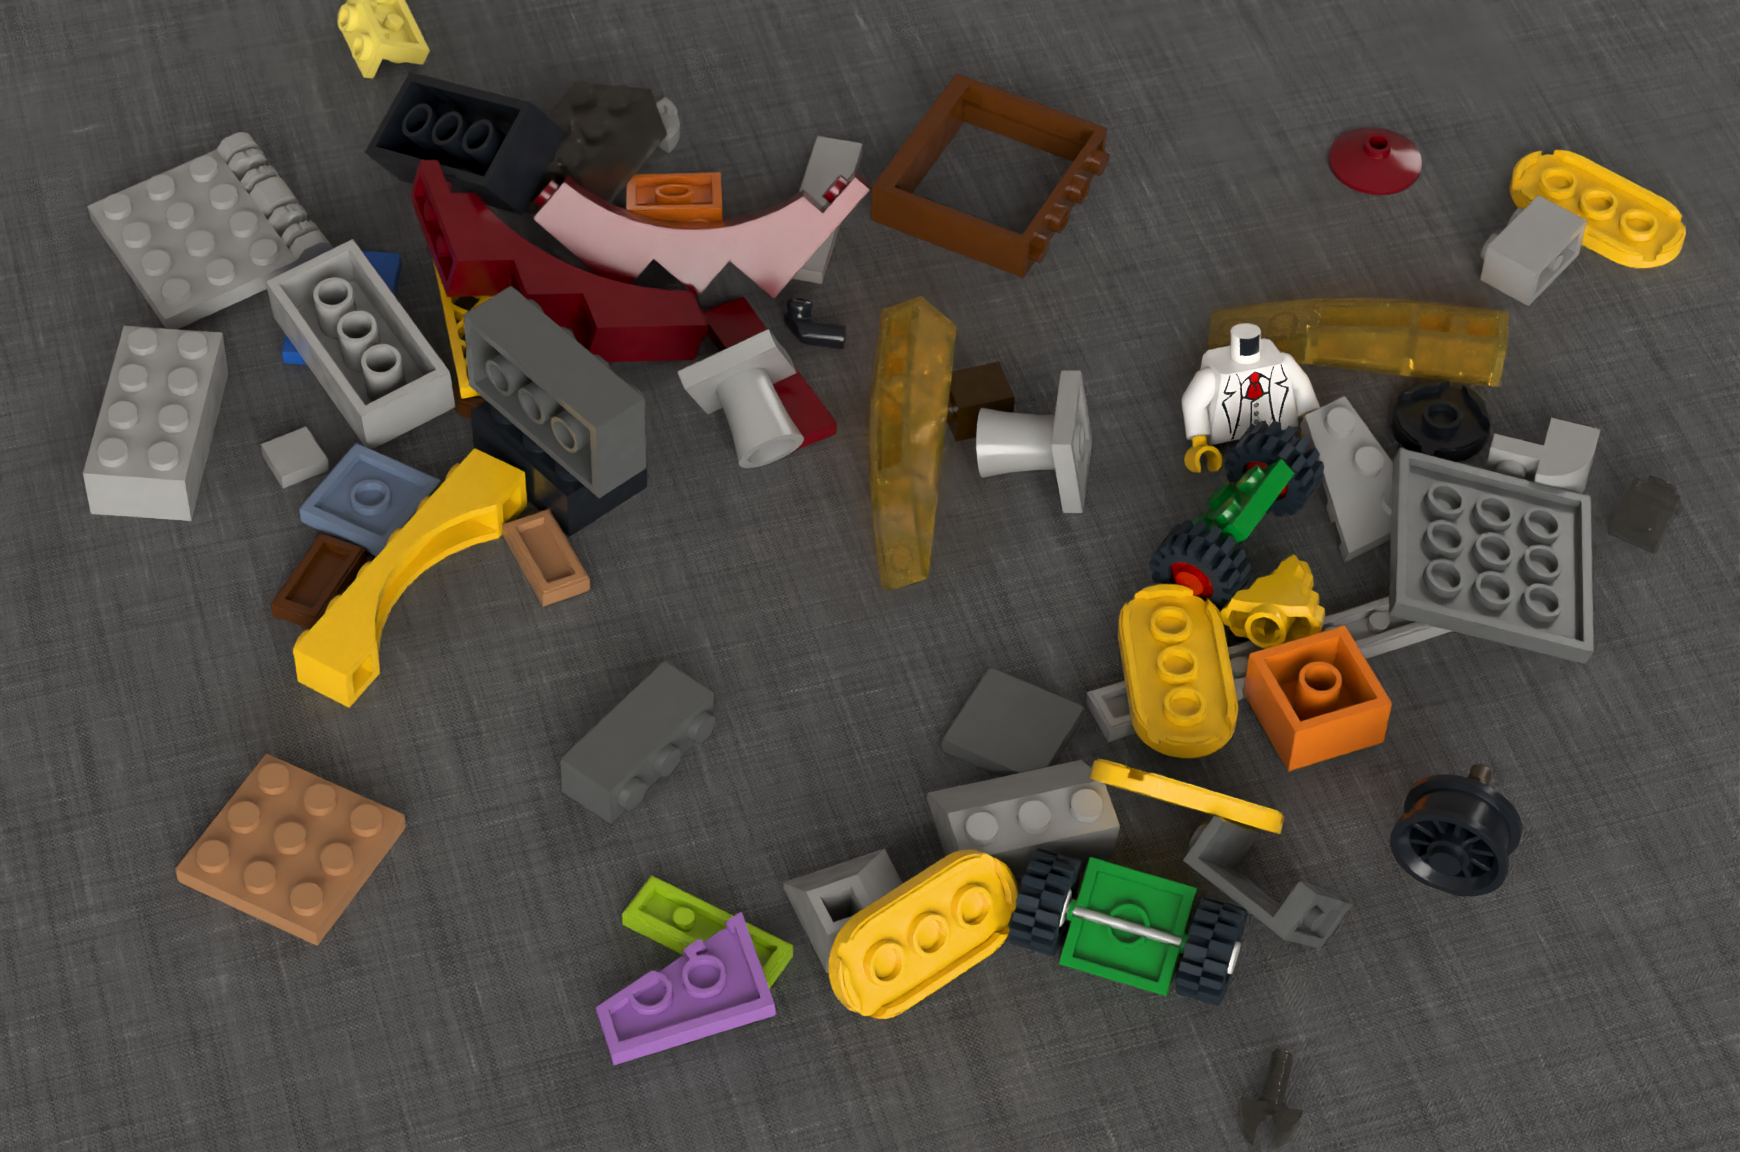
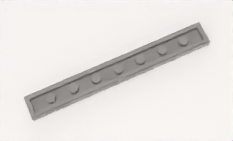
(1368, 624)

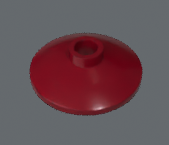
(1375, 161)

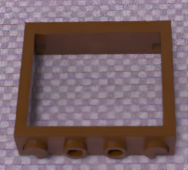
(1011, 117)

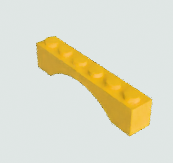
(469, 508)

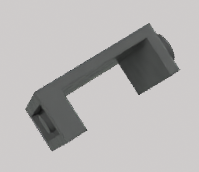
(1303, 918)

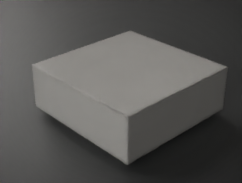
(294, 457)

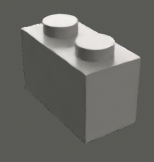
(1532, 249)

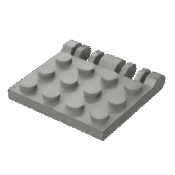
(208, 231)

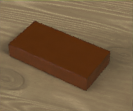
(319, 577)

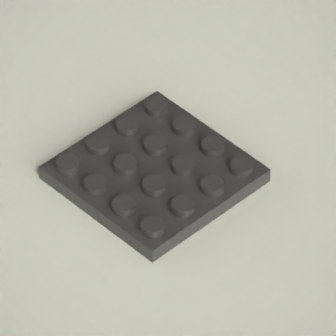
(1491, 556)

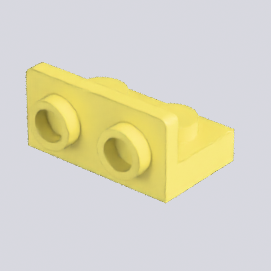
(380, 32)

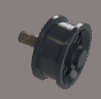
(1457, 833)

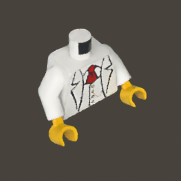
(1239, 389)

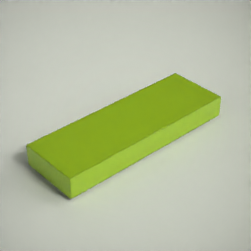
(681, 919)

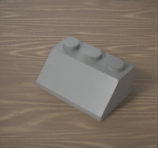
(1026, 811)

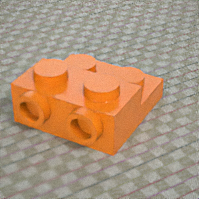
(676, 196)

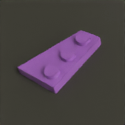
(696, 996)

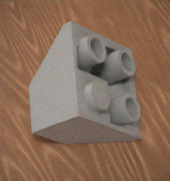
(837, 893)

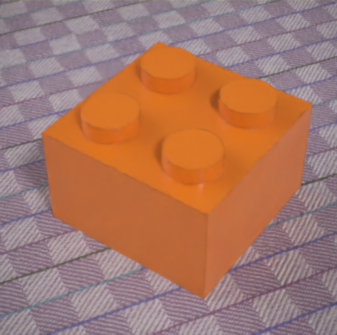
(1317, 698)

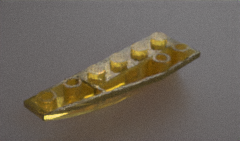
(1379, 335)
(907, 434)

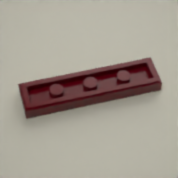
(737, 322)

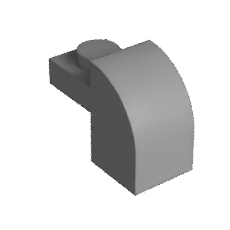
(1559, 463)

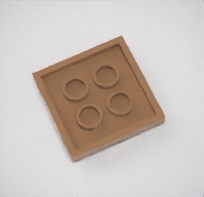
(291, 849)

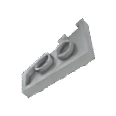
(1354, 476)

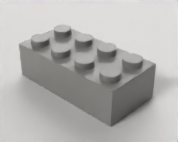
(361, 344)
(156, 423)

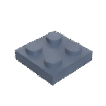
(367, 498)

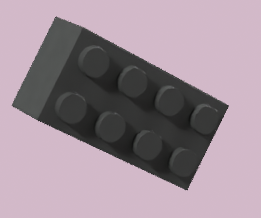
(556, 391)

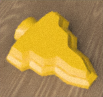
(1276, 606)

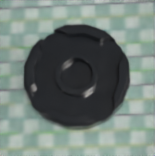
(1441, 420)

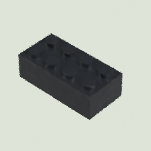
(479, 138)

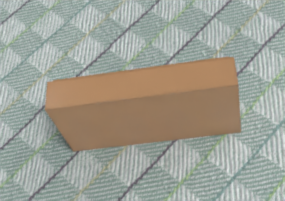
(546, 557)

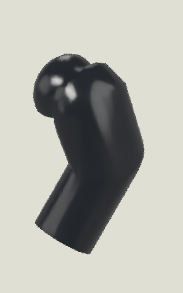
(808, 329)

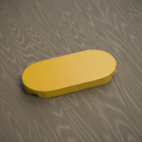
(1621, 217)
(1177, 671)
(1186, 795)
(923, 934)

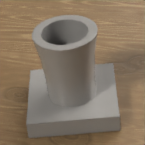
(742, 385)
(1041, 442)

